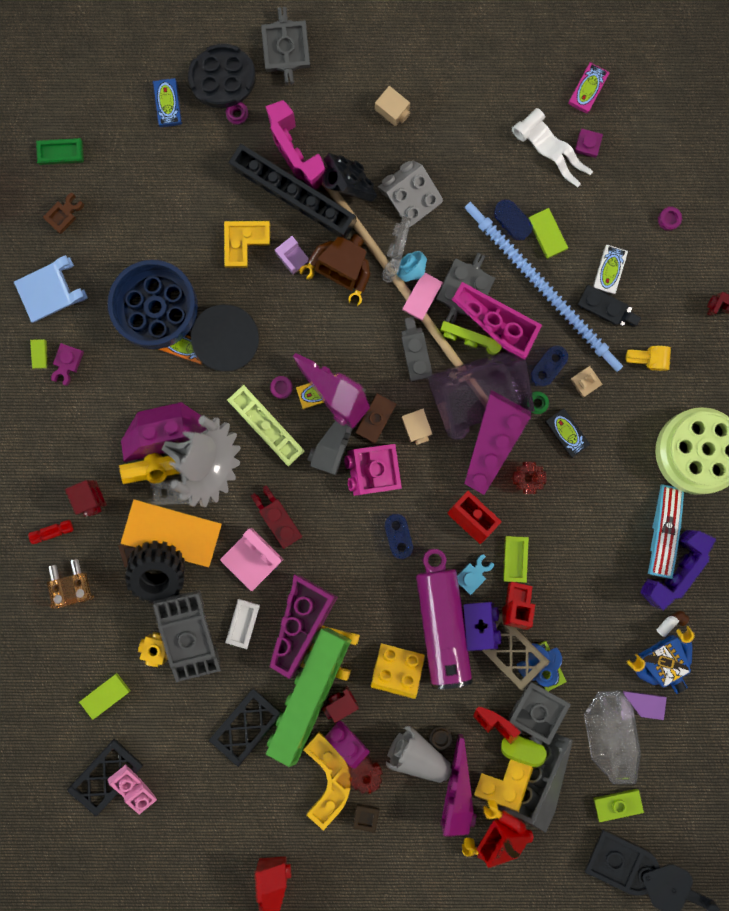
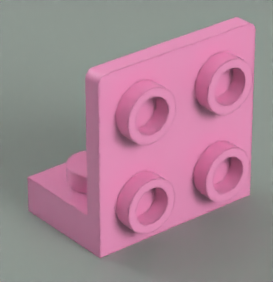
(251, 559)

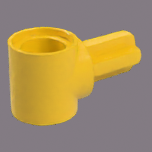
(655, 358)

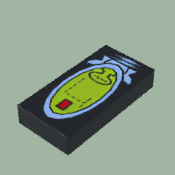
(567, 433)

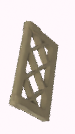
(508, 670)

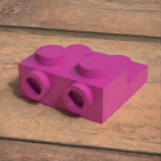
(373, 469)

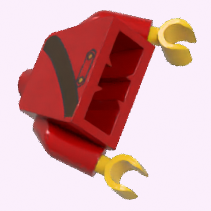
(502, 841)

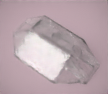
(613, 736)

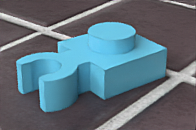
(471, 577)

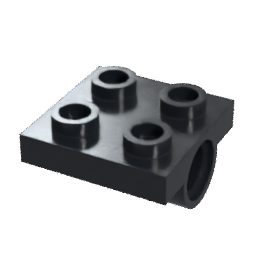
(347, 177)

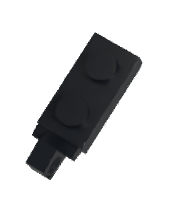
(607, 307)

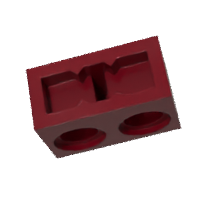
(86, 498)

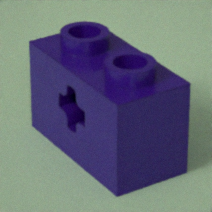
(475, 638)

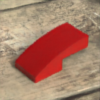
(491, 720)

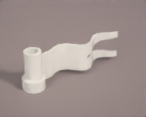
(548, 145)

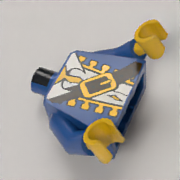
(666, 661)

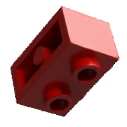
(474, 517)

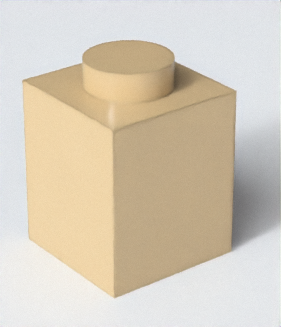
(393, 106)
(417, 426)

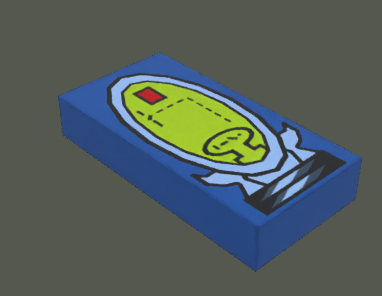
(167, 102)

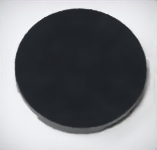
(222, 76)
(224, 338)

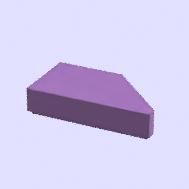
(647, 704)

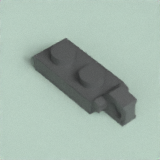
(415, 351)

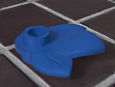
(555, 659)

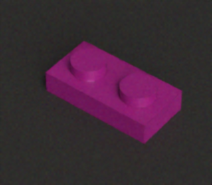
(347, 744)

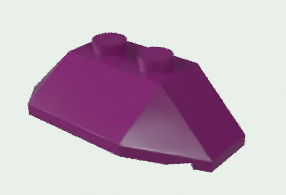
(157, 425)

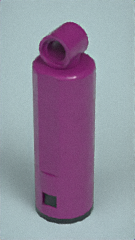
(443, 625)

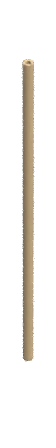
(402, 287)

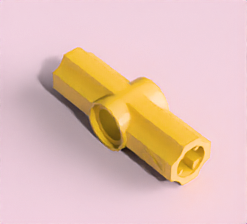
(153, 468)

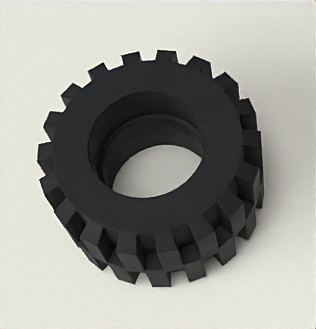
(155, 557)

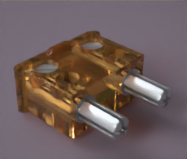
(69, 591)

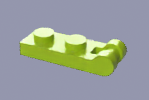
(471, 338)

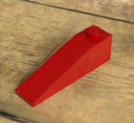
(271, 882)

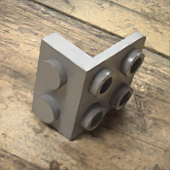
(411, 191)

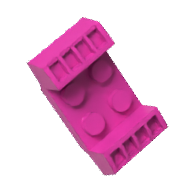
(282, 120)

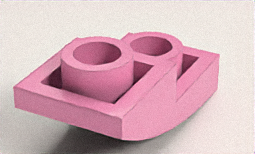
(422, 296)
(132, 788)

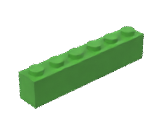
(308, 696)

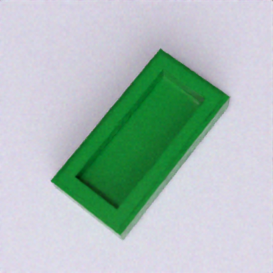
(59, 151)

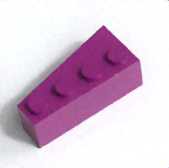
(497, 436)

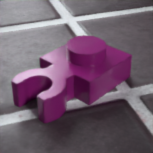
(67, 360)

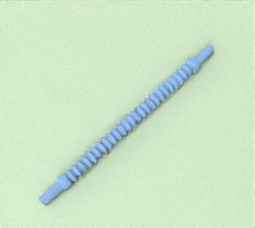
(485, 224)

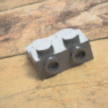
(538, 713)

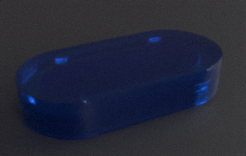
(513, 219)

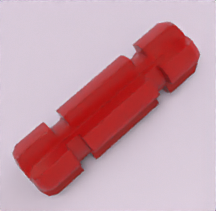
(50, 532)

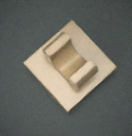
(586, 381)

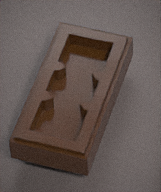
(376, 418)

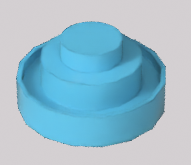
(412, 266)

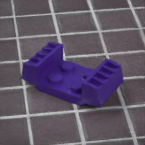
(689, 568)

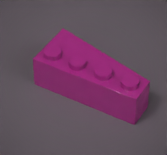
(304, 616)

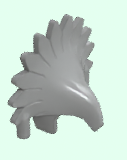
(204, 462)

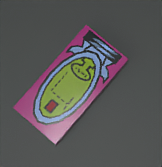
(588, 88)

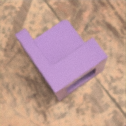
(291, 255)

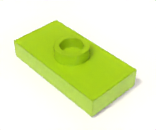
(618, 805)

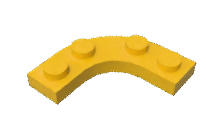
(338, 781)

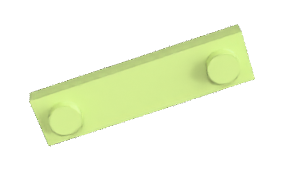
(266, 425)

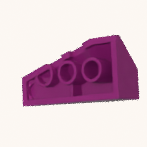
(458, 806)

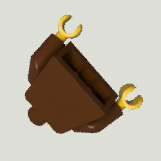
(342, 263)

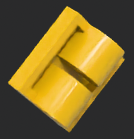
(397, 671)

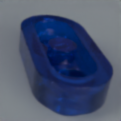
(548, 366)
(398, 536)

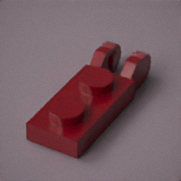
(277, 519)

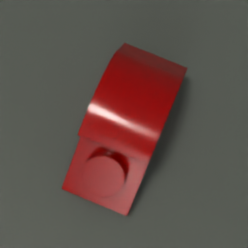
(518, 610)

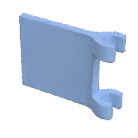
(47, 290)

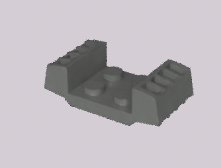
(186, 636)

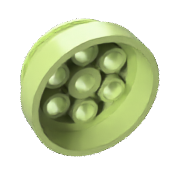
(675, 464)

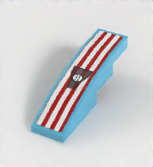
(666, 531)

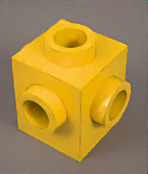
(145, 645)

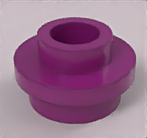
(237, 120)

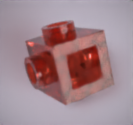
(537, 474)
(366, 784)

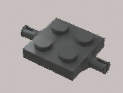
(285, 46)
(468, 274)

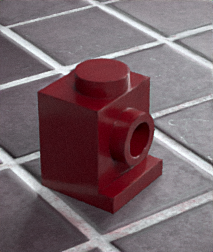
(340, 705)

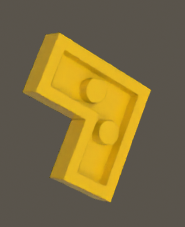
(238, 237)
(508, 792)

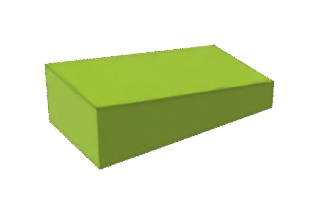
(39, 354)

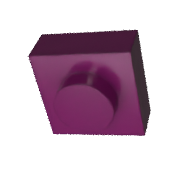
(588, 143)

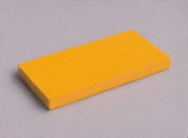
(188, 533)

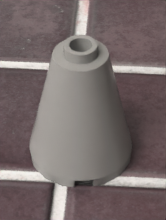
(417, 757)

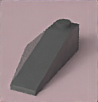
(331, 448)
(544, 786)

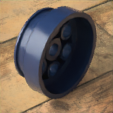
(136, 282)

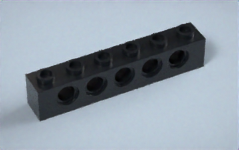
(292, 191)

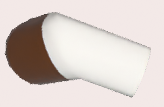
(671, 621)

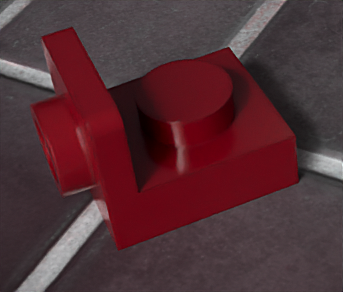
(718, 301)

